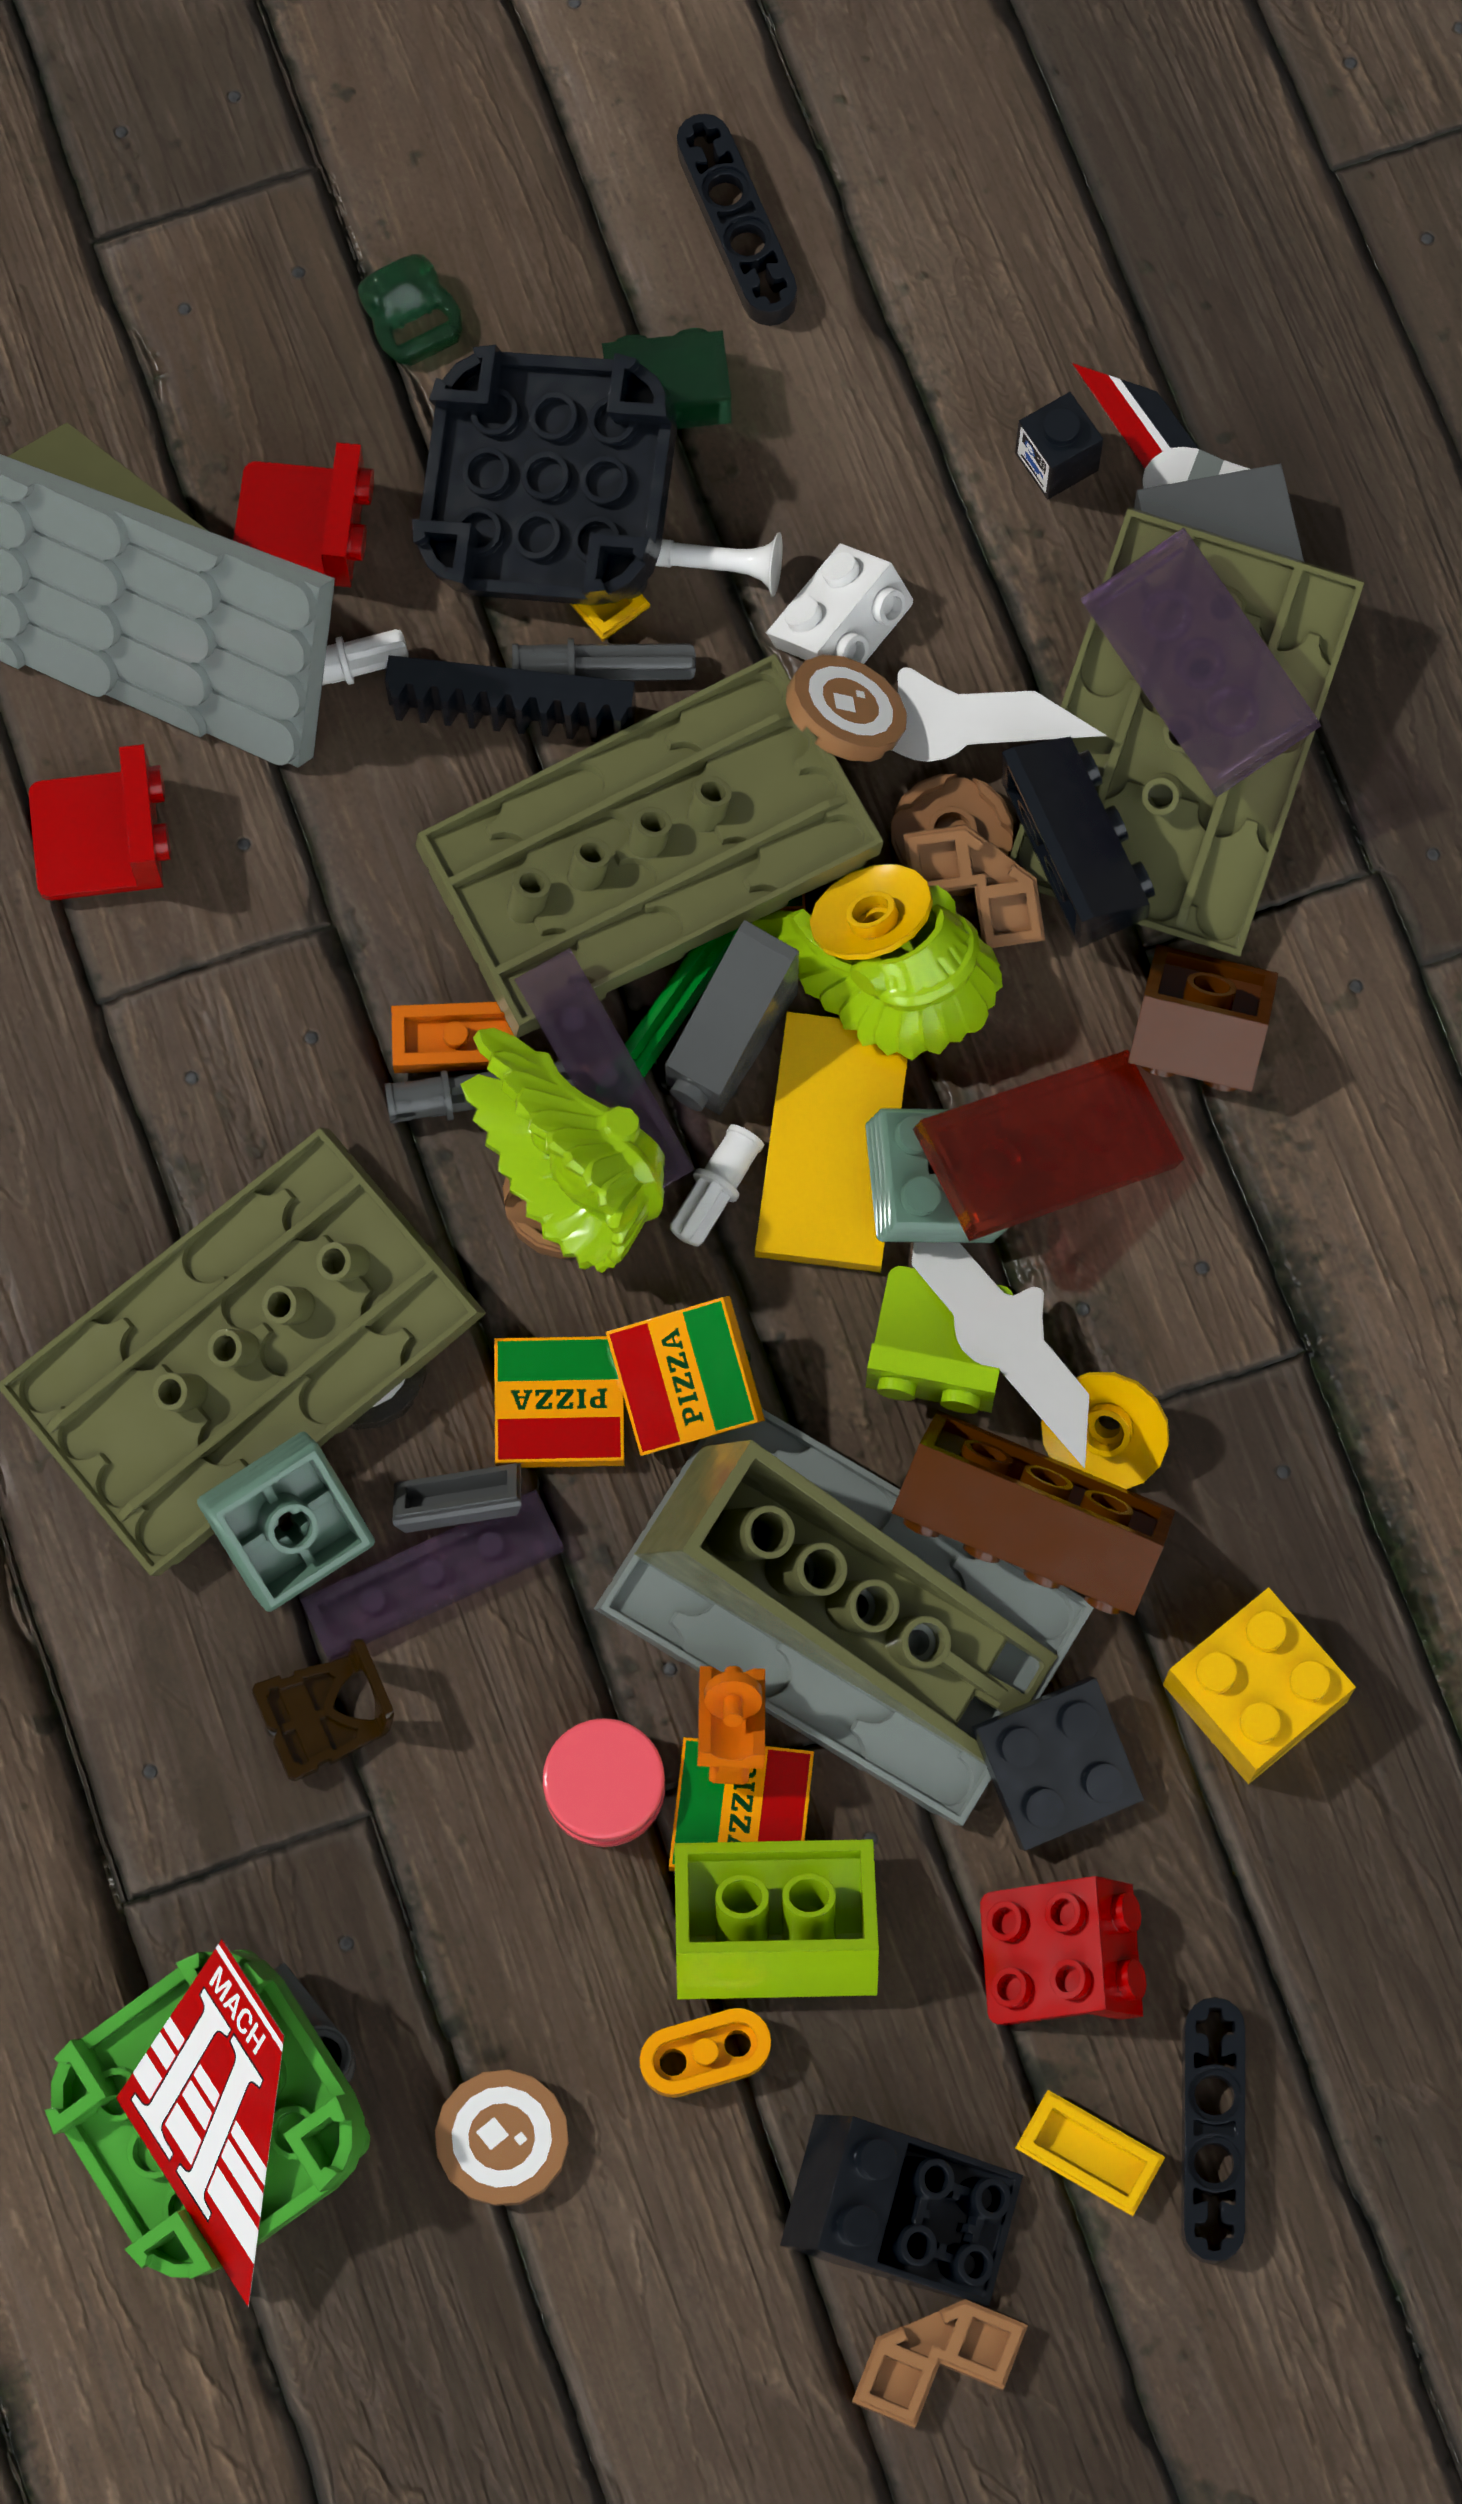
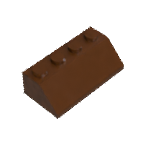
(1033, 1514)

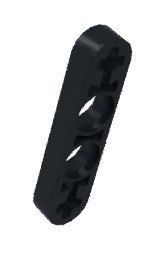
(732, 220)
(1219, 2130)

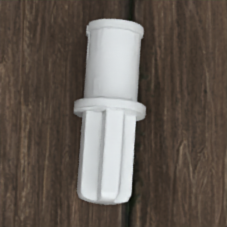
(361, 656)
(716, 1185)

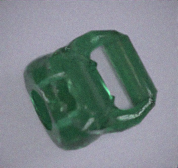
(402, 295)

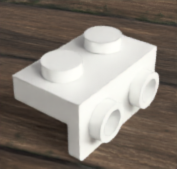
(843, 608)

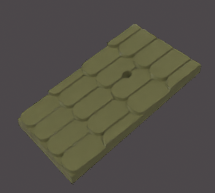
(650, 841)
(1198, 849)
(210, 1369)

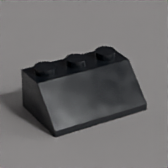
(1076, 838)

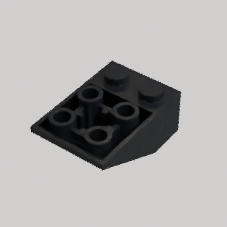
(901, 2208)

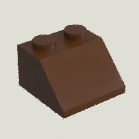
(1203, 1019)

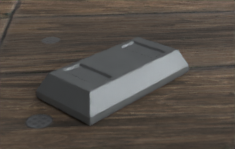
(457, 1498)

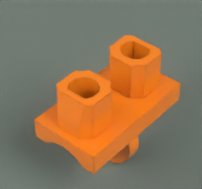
(731, 1723)

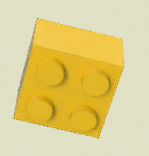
(1258, 1685)

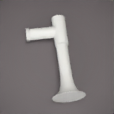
(760, 562)

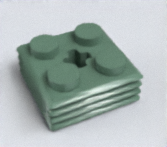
(905, 1197)
(324, 1520)

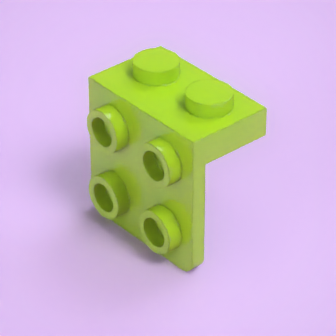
(919, 1350)

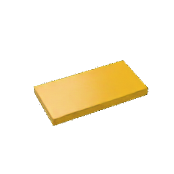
(817, 1158)

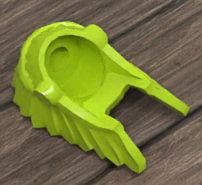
(907, 998)
(570, 1158)

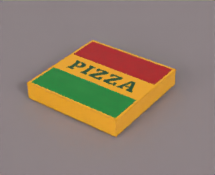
(685, 1376)
(557, 1403)
(764, 1809)

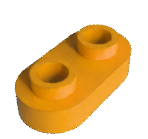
(703, 2047)

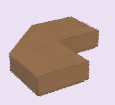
(1003, 888)
(956, 2337)

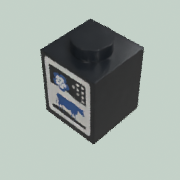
(1058, 445)

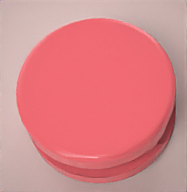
(604, 1782)

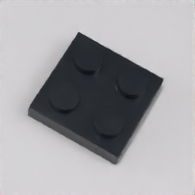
(1057, 1763)

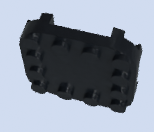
(547, 477)

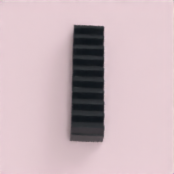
(509, 694)

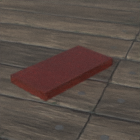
(1047, 1144)

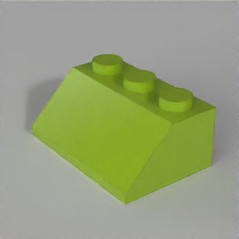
(776, 1919)

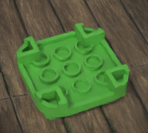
(313, 2136)

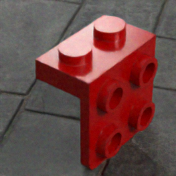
(308, 512)
(100, 830)
(1062, 1951)

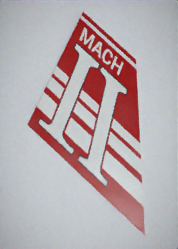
(209, 2108)

